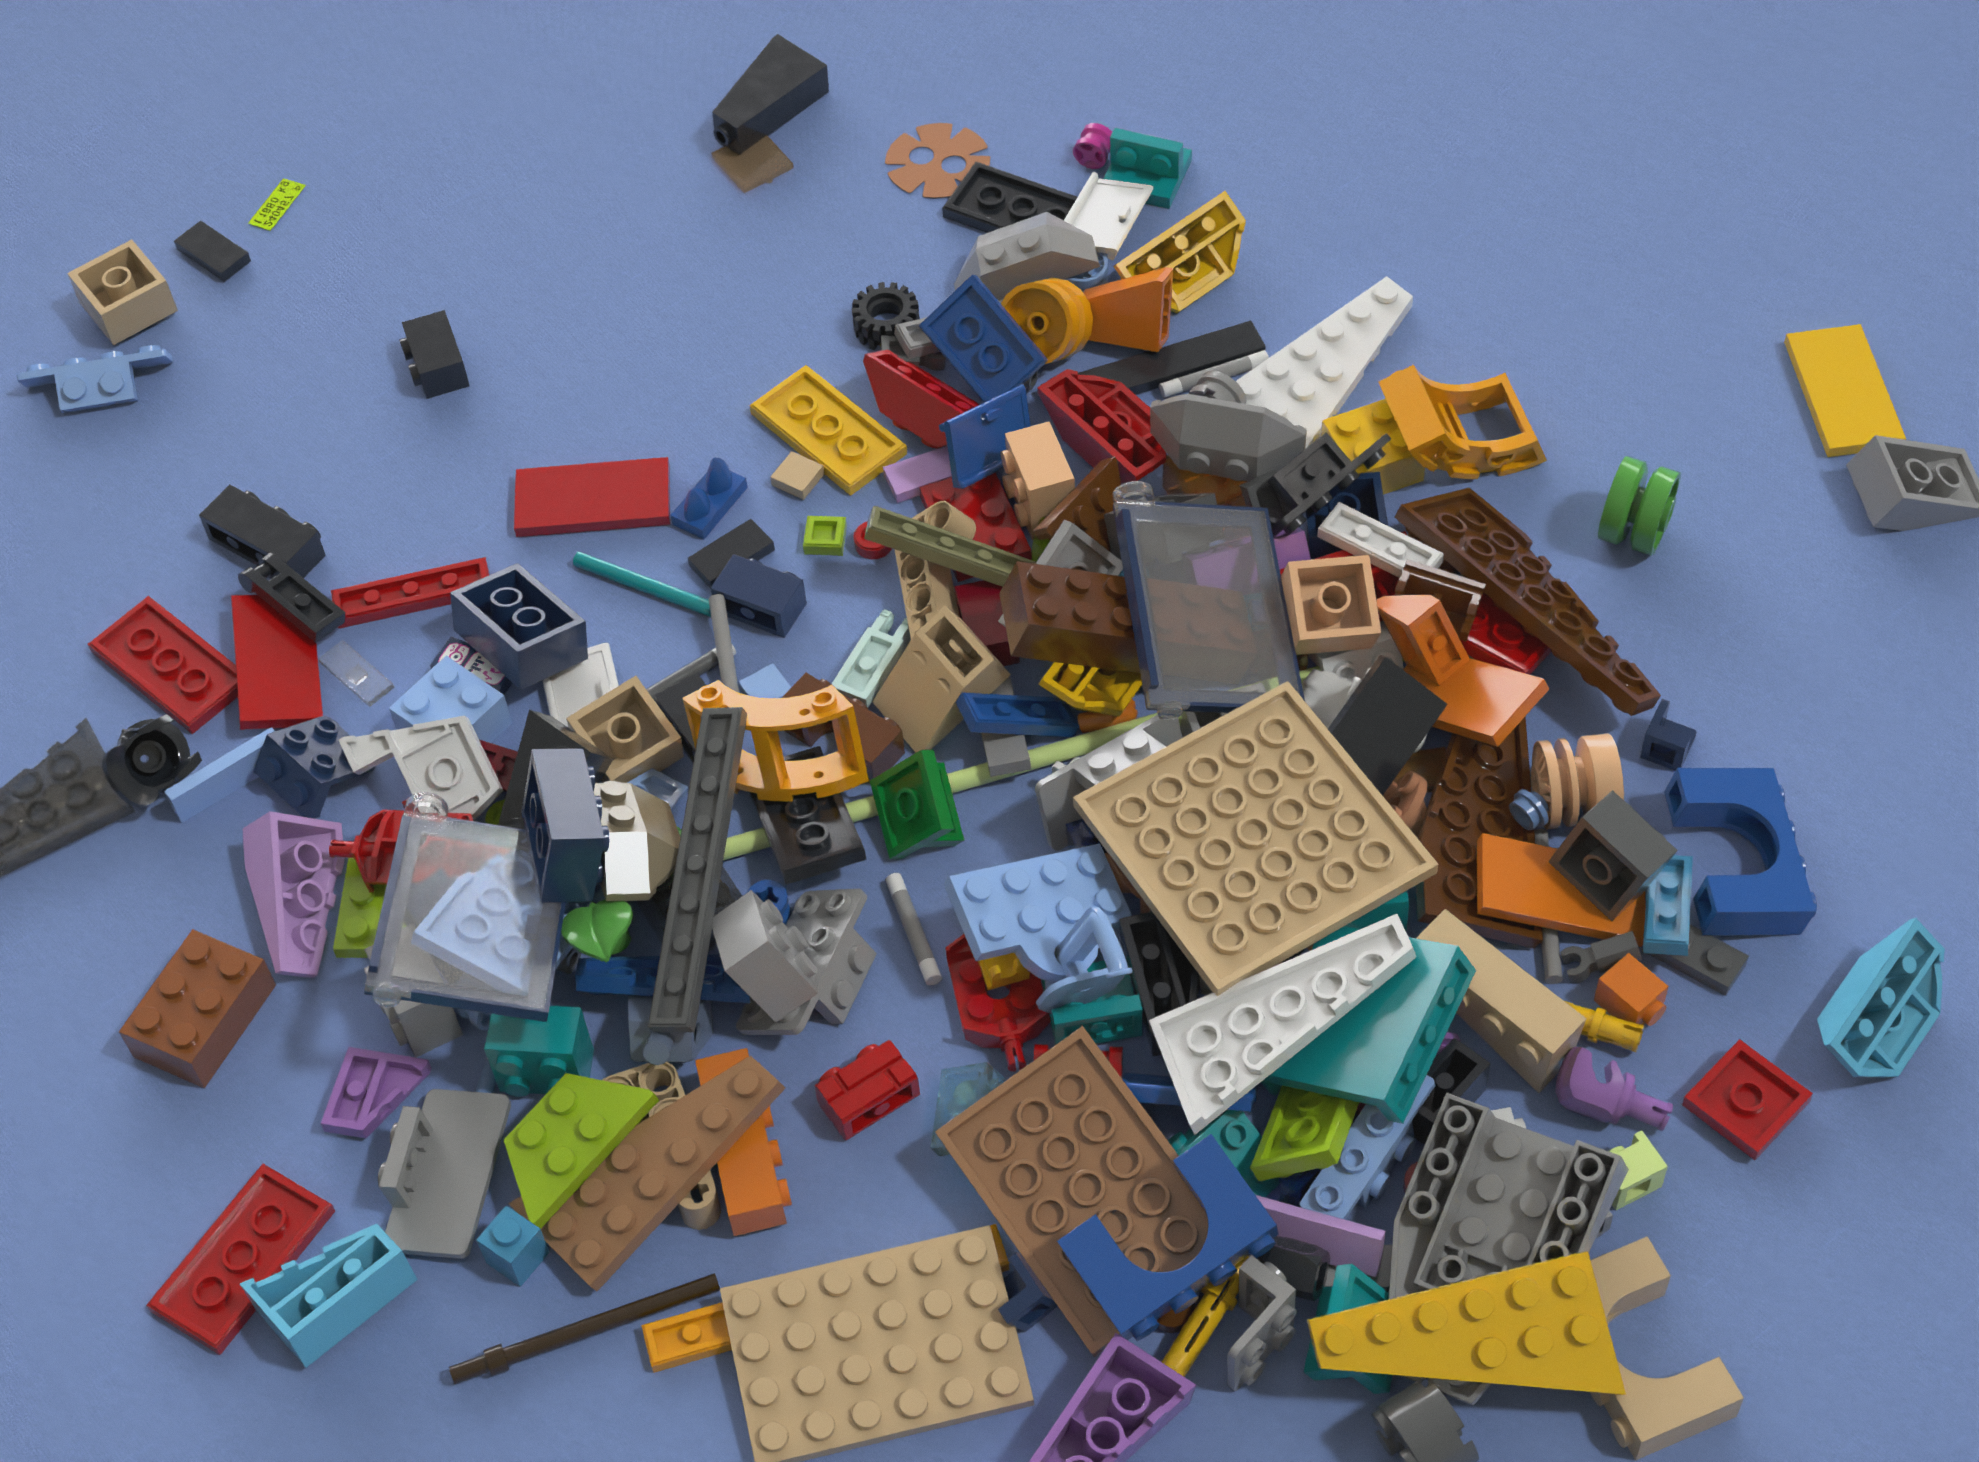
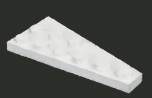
(1236, 1040)

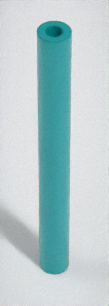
(642, 583)

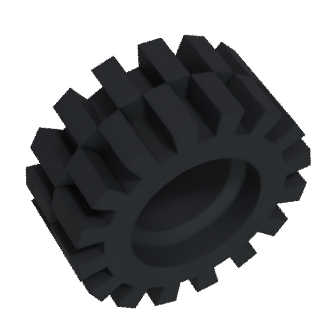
(879, 302)

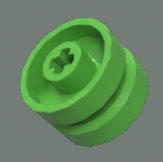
(1634, 504)

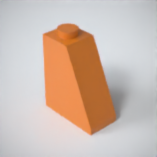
(1133, 310)

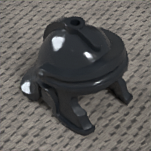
(165, 765)

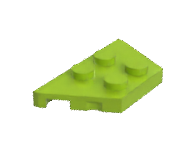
(570, 1137)

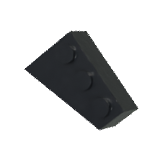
(544, 733)
(1159, 968)

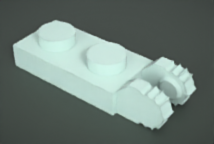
(872, 659)

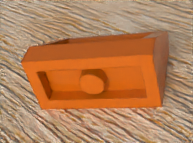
(1423, 635)

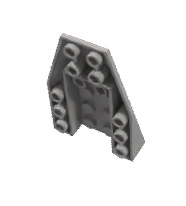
(1495, 1202)

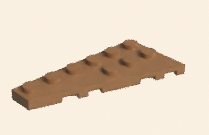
(654, 1171)

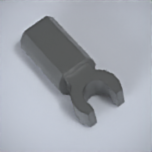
(1600, 956)

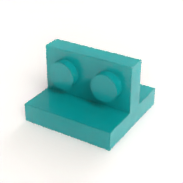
(1149, 162)
(1349, 1290)

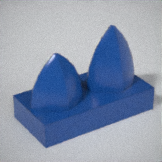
(709, 499)

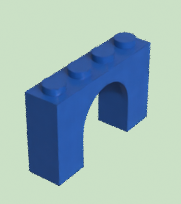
(1754, 807)
(1139, 1297)

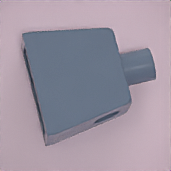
(665, 1046)

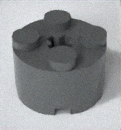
(1422, 1426)

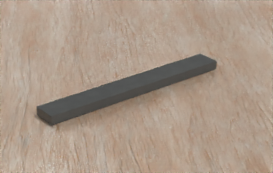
(698, 871)

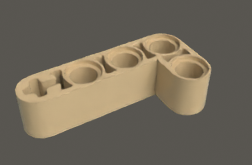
(927, 584)
(651, 1076)

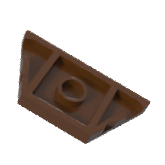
(1086, 504)

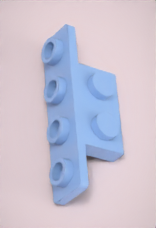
(95, 382)
(1365, 1161)

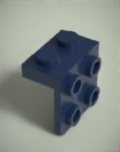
(305, 763)

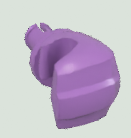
(1609, 1101)

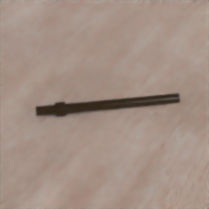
(498, 1358)

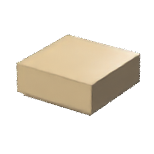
(797, 475)

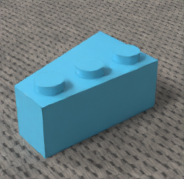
(332, 1293)

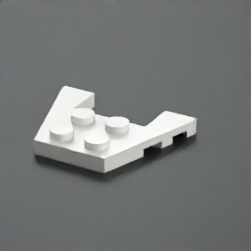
(433, 758)

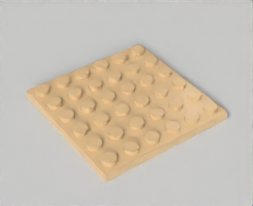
(1254, 837)

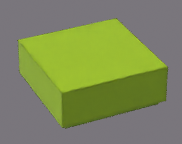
(825, 535)

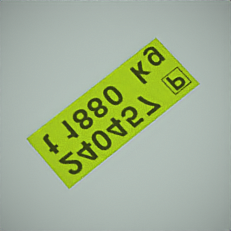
(276, 204)

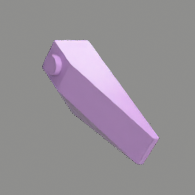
(293, 886)

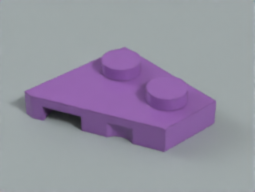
(370, 1090)

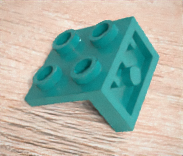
(1105, 1018)

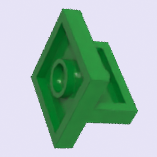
(916, 806)

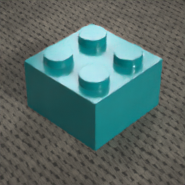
(536, 1054)

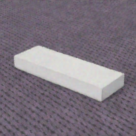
(1383, 544)

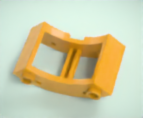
(1435, 436)
(768, 771)

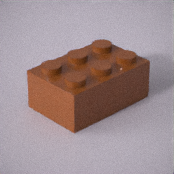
(198, 1008)

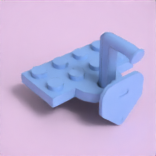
(1051, 916)

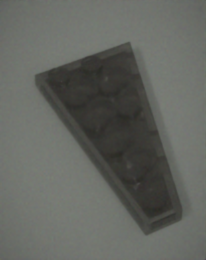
(57, 801)

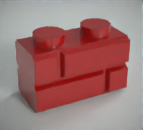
(866, 1088)

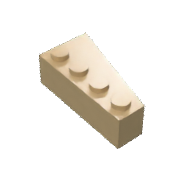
(1510, 1007)

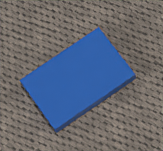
(982, 340)

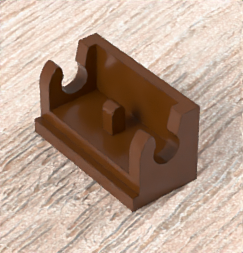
(1456, 593)

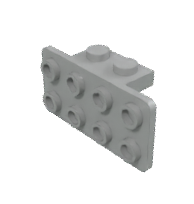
(1057, 790)
(837, 953)
(442, 1170)

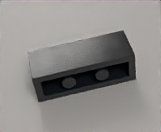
(255, 529)

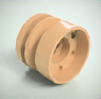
(1575, 780)

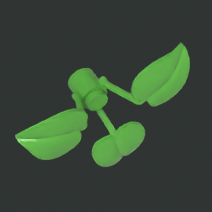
(599, 928)

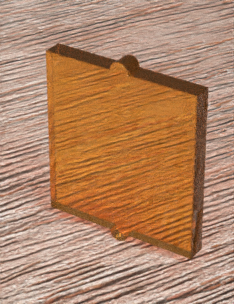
(754, 166)

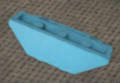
(1886, 1003)

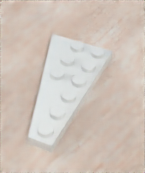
(1325, 364)

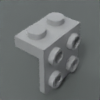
(1272, 1304)

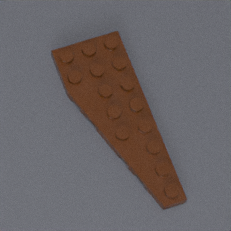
(1498, 554)
(1469, 800)

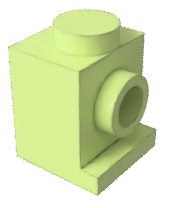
(1645, 1170)

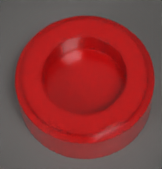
(867, 548)

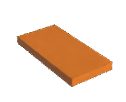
(1484, 700)
(1523, 887)

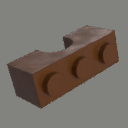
(879, 736)

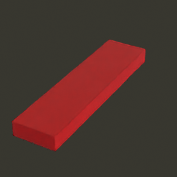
(406, 592)

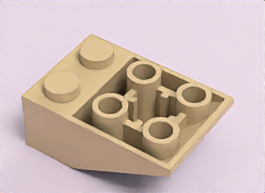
(932, 674)

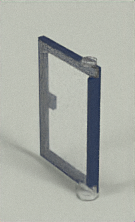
(1203, 602)
(463, 919)

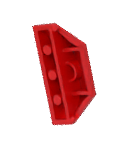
(914, 397)
(1103, 421)

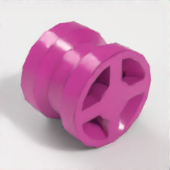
(1093, 146)

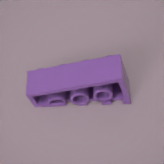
(1116, 1407)

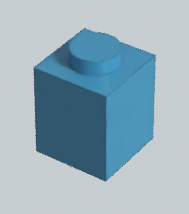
(513, 1246)

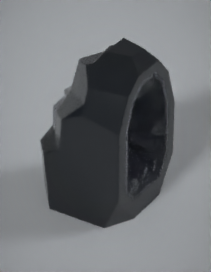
(1302, 1265)

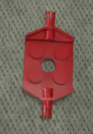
(376, 845)
(991, 1021)

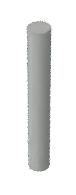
(723, 641)

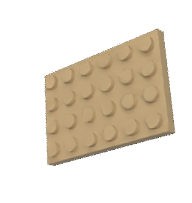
(875, 1347)

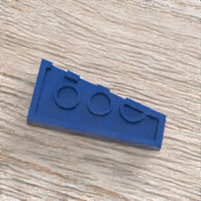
(639, 975)

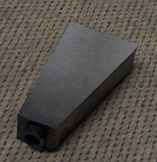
(769, 94)

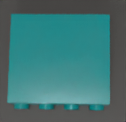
(1389, 1038)

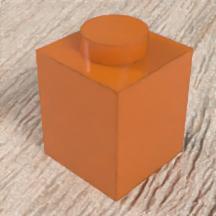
(1632, 992)

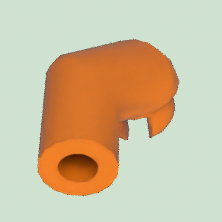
(1094, 721)

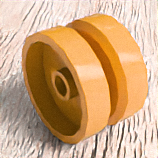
(1052, 315)

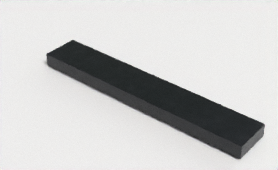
(1179, 359)

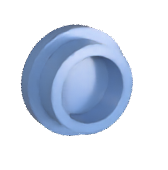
(1529, 809)

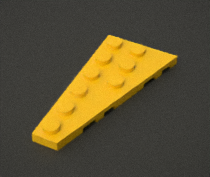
(1506, 1328)

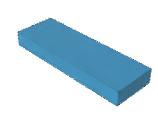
(1669, 909)

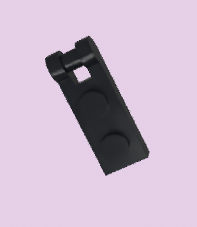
(292, 597)

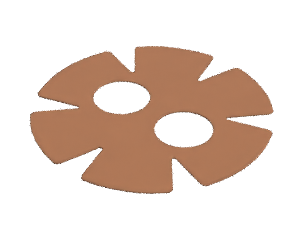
(937, 138)

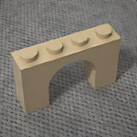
(1657, 1409)

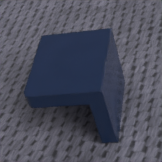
(1667, 741)
(1026, 1295)

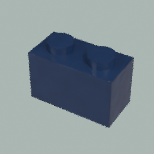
(760, 595)

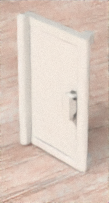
(1108, 211)
(581, 683)

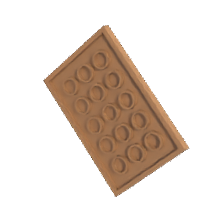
(1069, 1146)

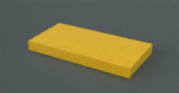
(1842, 388)
(828, 429)

